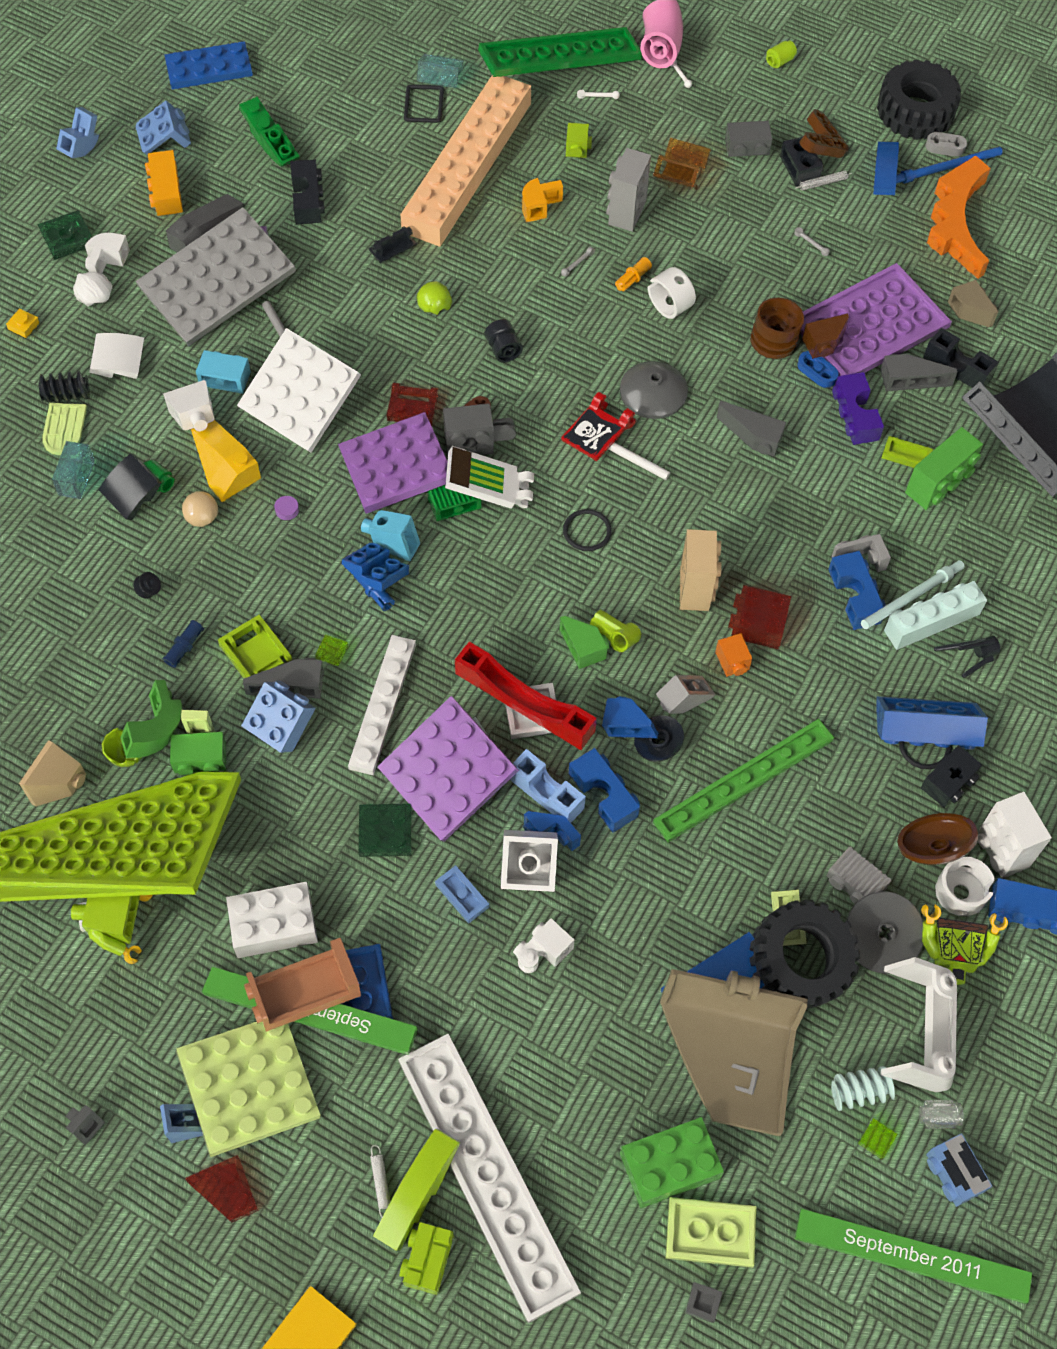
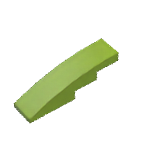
(416, 1189)

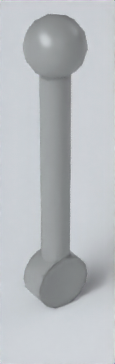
(799, 232)
(565, 271)

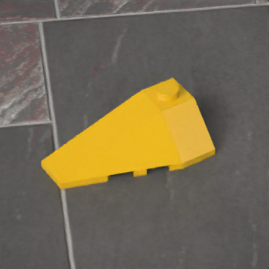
(225, 461)

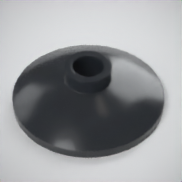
(669, 731)

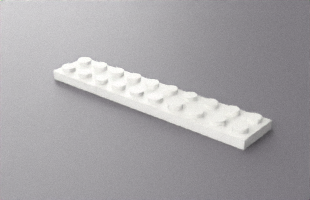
(490, 1179)

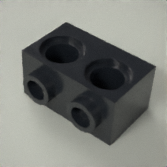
(799, 162)

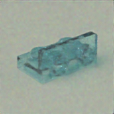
(439, 70)

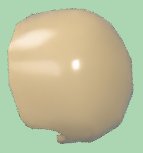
(200, 508)

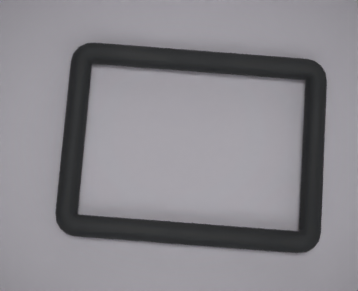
(426, 120)

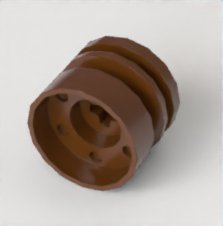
(777, 328)

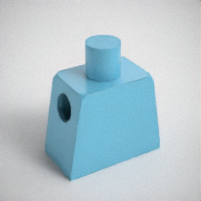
(393, 532)

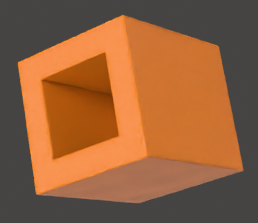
(733, 655)

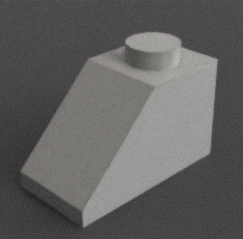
(684, 693)

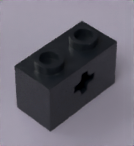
(940, 783)

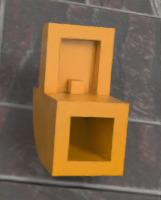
(537, 196)

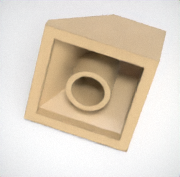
(52, 776)

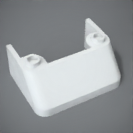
(940, 1026)

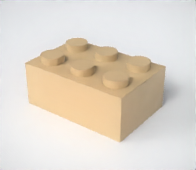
(699, 570)

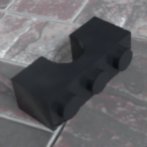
(307, 204)
(944, 350)

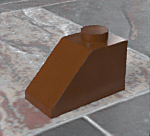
(824, 335)

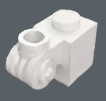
(547, 941)

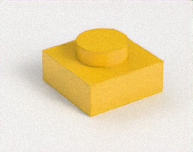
(22, 323)

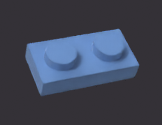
(462, 894)

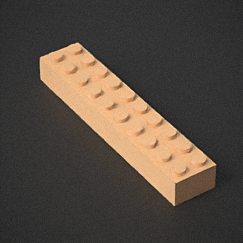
(466, 159)

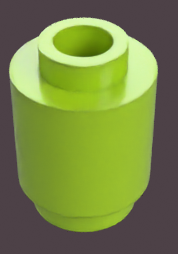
(781, 54)

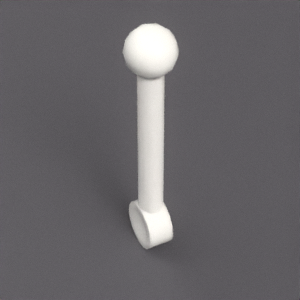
(688, 83)
(581, 94)

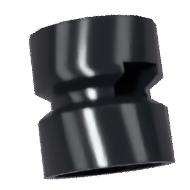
(503, 340)

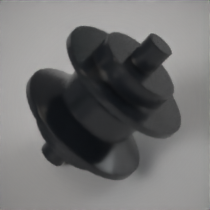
(147, 585)

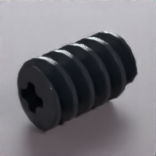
(63, 387)

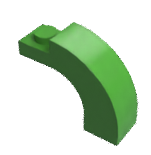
(151, 736)

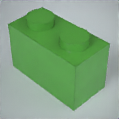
(198, 753)

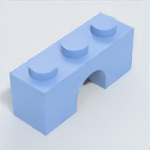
(539, 785)

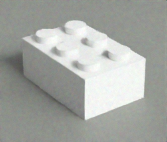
(1013, 835)
(271, 920)

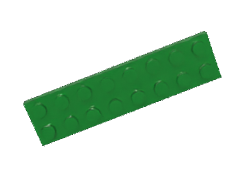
(559, 51)

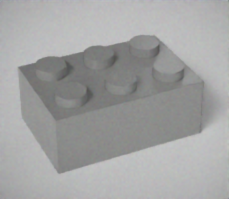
(628, 189)

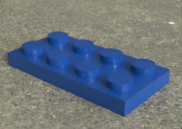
(208, 65)

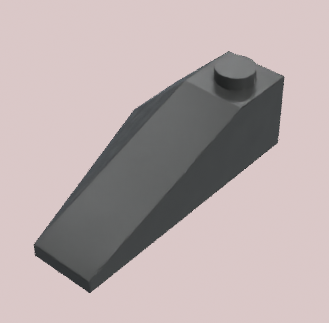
(200, 221)

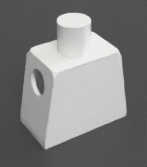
(191, 406)

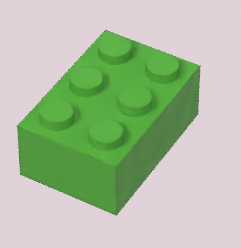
(944, 468)
(671, 1162)

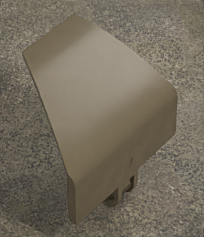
(741, 1025)

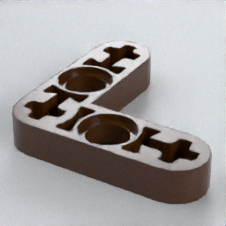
(826, 139)

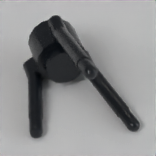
(983, 648)

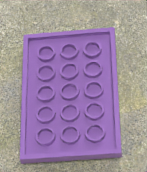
(885, 319)

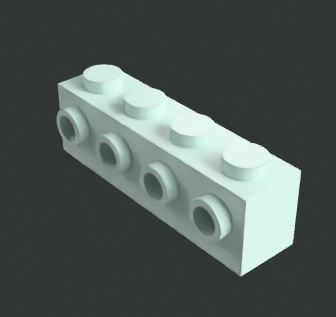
(935, 614)

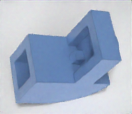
(81, 137)

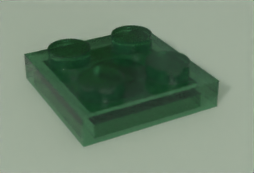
(65, 234)
(385, 830)

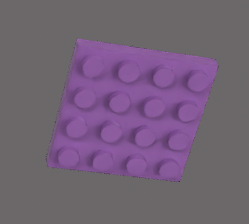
(395, 462)
(447, 769)

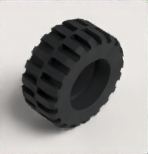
(924, 82)
(829, 931)

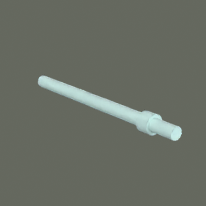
(942, 575)

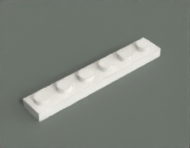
(382, 705)

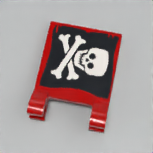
(596, 429)

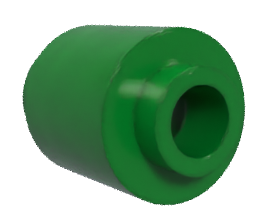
(162, 474)

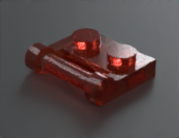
(402, 409)

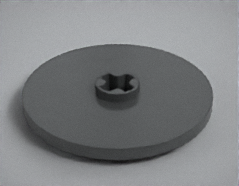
(890, 912)

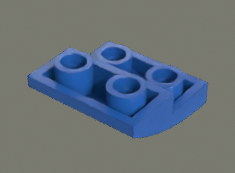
(374, 567)

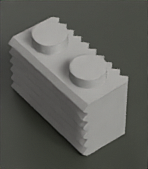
(856, 876)

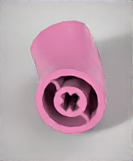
(662, 33)

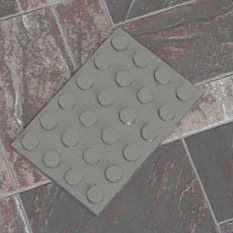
(215, 276)

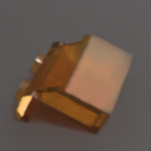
(683, 163)

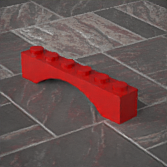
(559, 718)

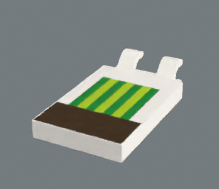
(487, 479)

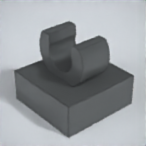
(83, 1123)
(703, 1302)

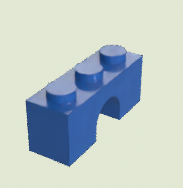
(853, 572)
(594, 771)

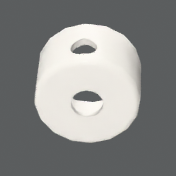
(666, 286)
(976, 879)

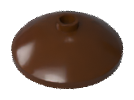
(937, 838)

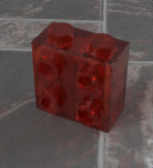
(760, 616)

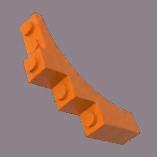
(951, 230)

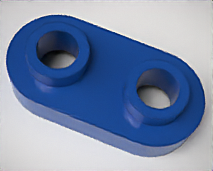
(819, 370)

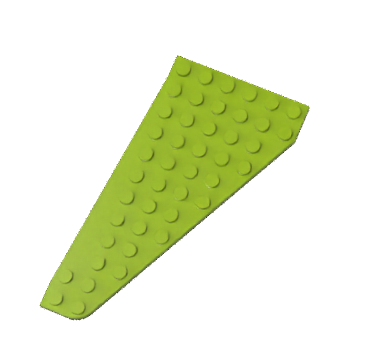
(121, 846)

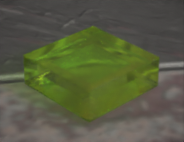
(331, 650)
(877, 1139)

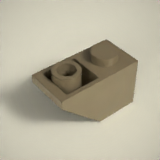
(972, 304)

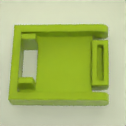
(256, 654)

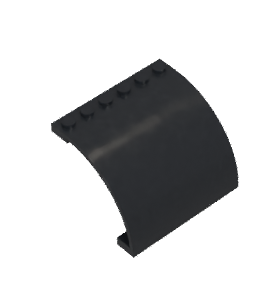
(1025, 421)

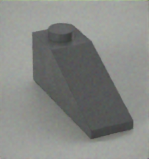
(912, 372)
(755, 429)
(300, 675)

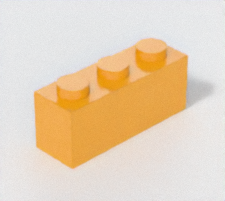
(164, 183)

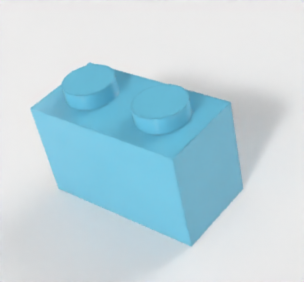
(223, 371)

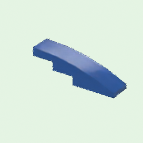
(886, 168)

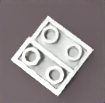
(116, 354)

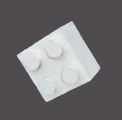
(529, 860)

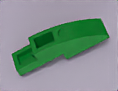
(267, 133)

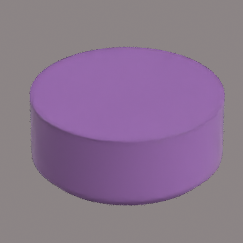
(286, 507)

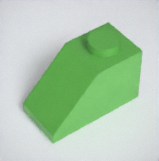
(583, 641)

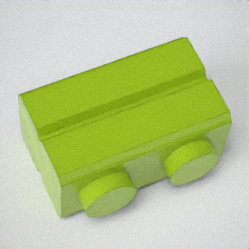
(427, 1259)

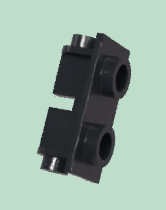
(394, 245)

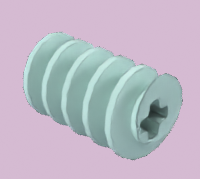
(861, 1086)

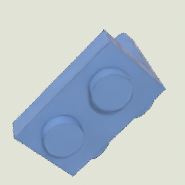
(160, 125)

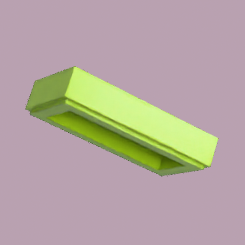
(904, 452)

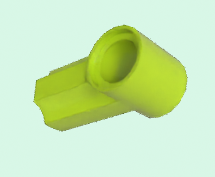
(620, 635)

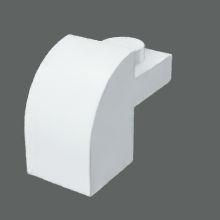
(106, 249)

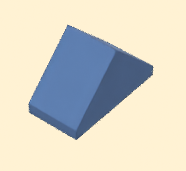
(180, 1122)

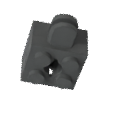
(474, 428)

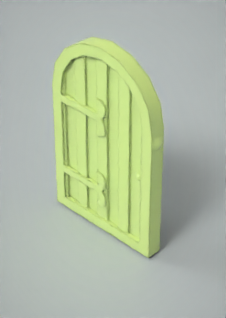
(63, 424)

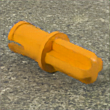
(633, 274)

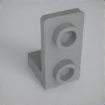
(868, 544)

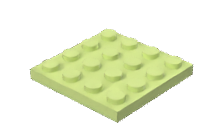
(247, 1085)

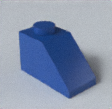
(626, 719)

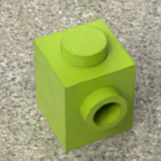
(578, 140)

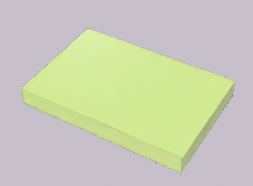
(711, 1232)

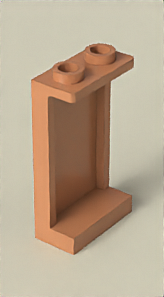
(303, 987)

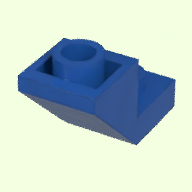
(560, 824)

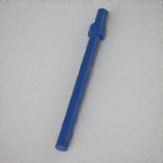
(909, 175)

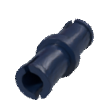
(183, 644)

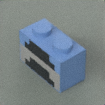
(958, 1170)

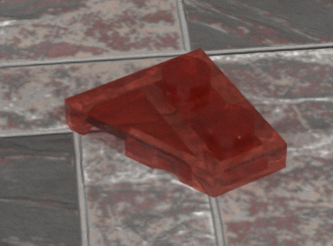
(226, 1189)

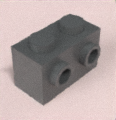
(748, 138)

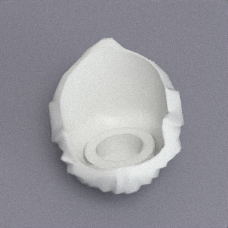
(92, 288)

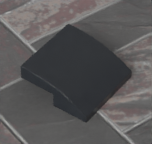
(129, 486)

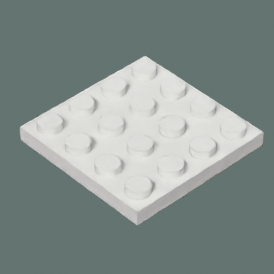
(299, 390)

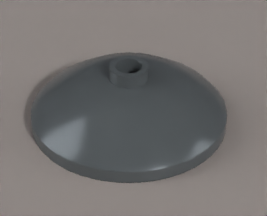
(650, 397)

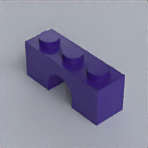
(861, 424)

